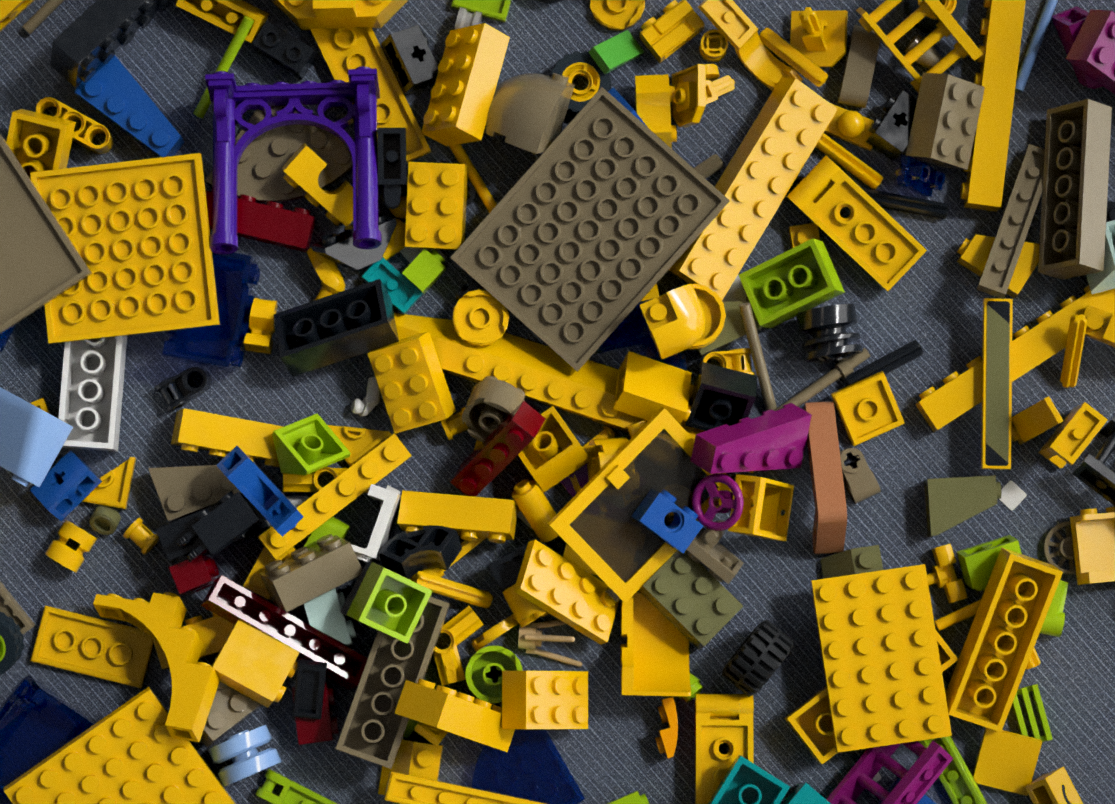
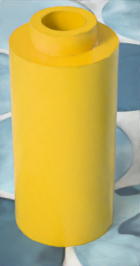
(535, 508)

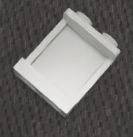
(383, 525)

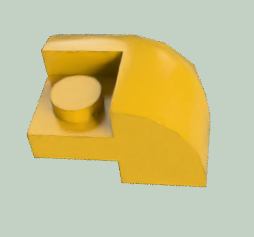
(675, 320)

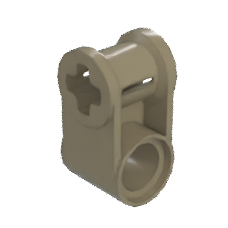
(858, 480)

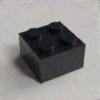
(720, 397)

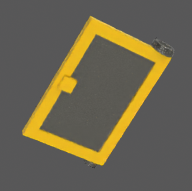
(599, 517)

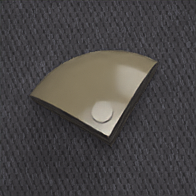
(529, 110)

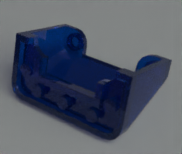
(34, 727)

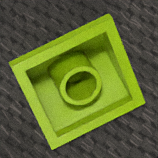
(307, 446)

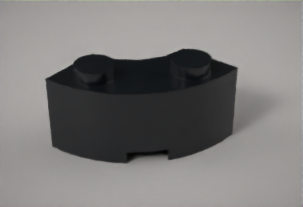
(421, 550)

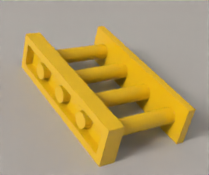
(946, 26)

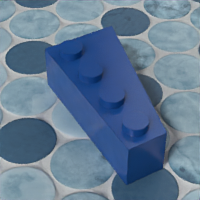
(127, 105)

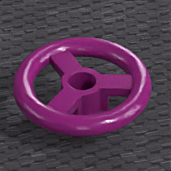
(727, 501)

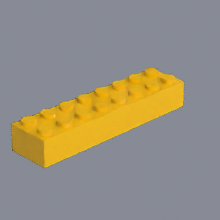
(756, 183)

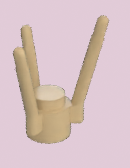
(530, 638)

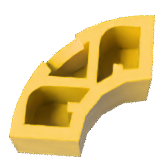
(653, 105)

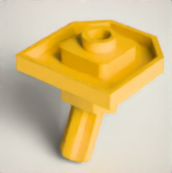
(820, 35)
(694, 92)

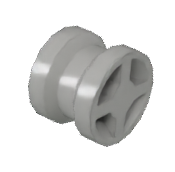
(467, 19)

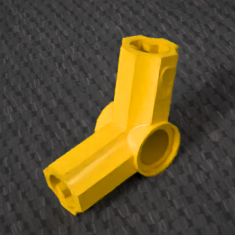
(448, 659)

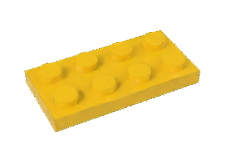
(566, 592)

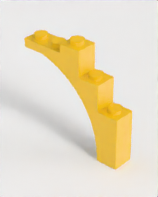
(192, 681)

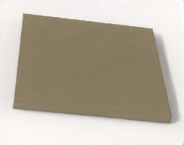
(34, 249)

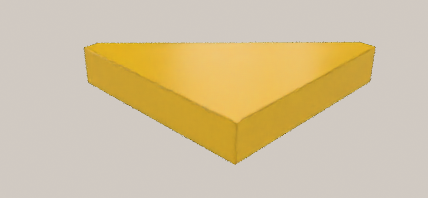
(359, 440)
(114, 487)

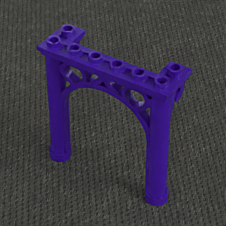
(226, 96)

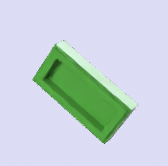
(616, 52)

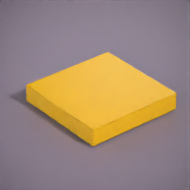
(867, 408)
(1006, 760)

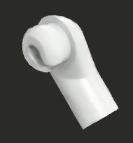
(372, 398)

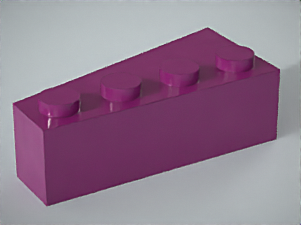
(755, 444)

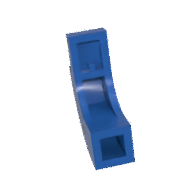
(260, 491)

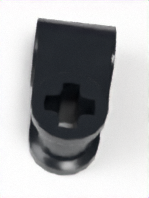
(182, 389)

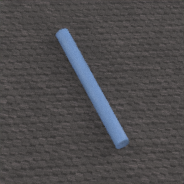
(1035, 44)

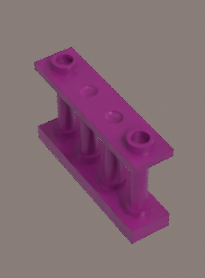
(913, 782)

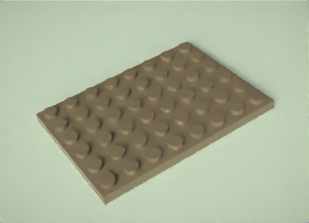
(590, 229)

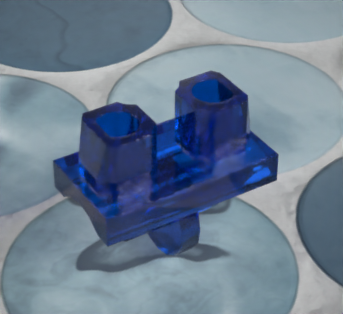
(918, 177)

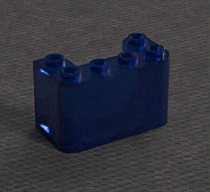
(220, 344)

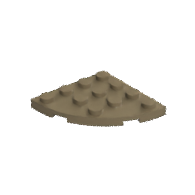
(262, 160)

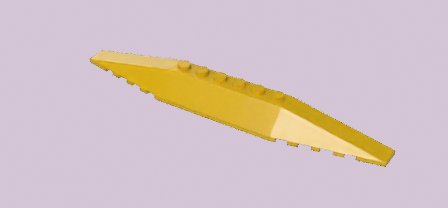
(529, 367)

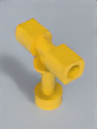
(945, 575)

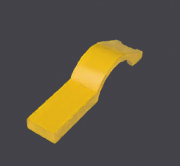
(745, 39)

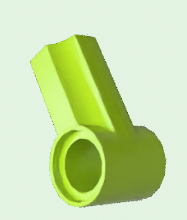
(1055, 616)

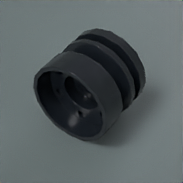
(829, 333)

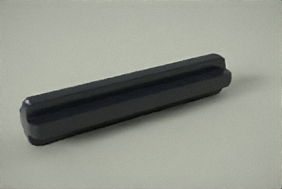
(887, 363)

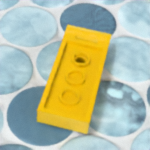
(867, 233)
(719, 721)

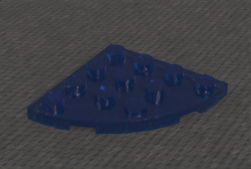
(528, 770)

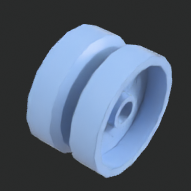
(244, 755)

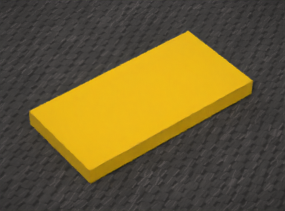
(93, 647)

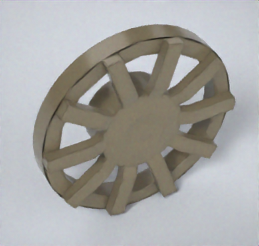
(1065, 548)

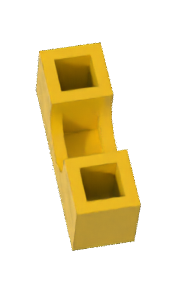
(304, 171)

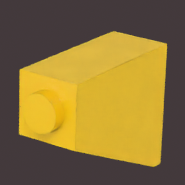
(976, 252)

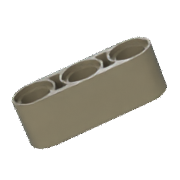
(859, 67)

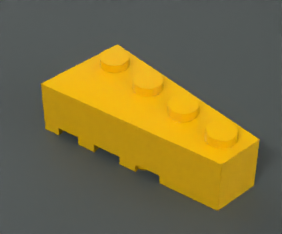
(223, 433)

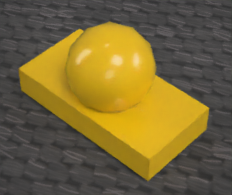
(850, 127)

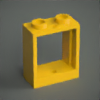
(770, 495)

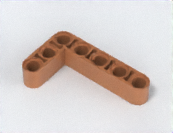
(827, 479)

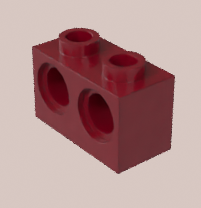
(194, 575)

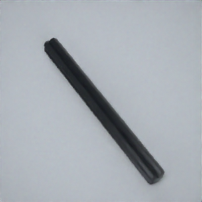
(901, 202)

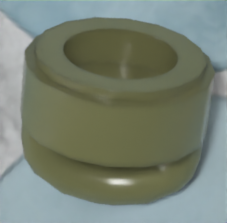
(105, 520)

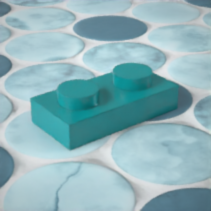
(399, 288)

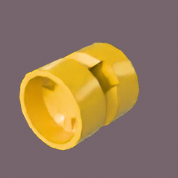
(67, 555)

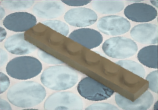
(1014, 224)

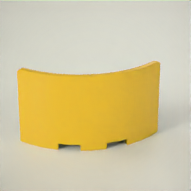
(654, 652)

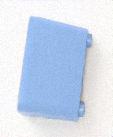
(28, 439)

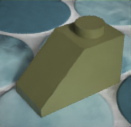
(852, 562)

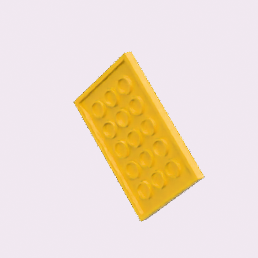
(881, 658)

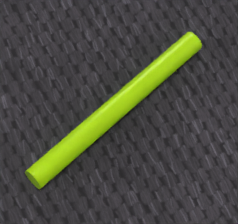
(226, 61)

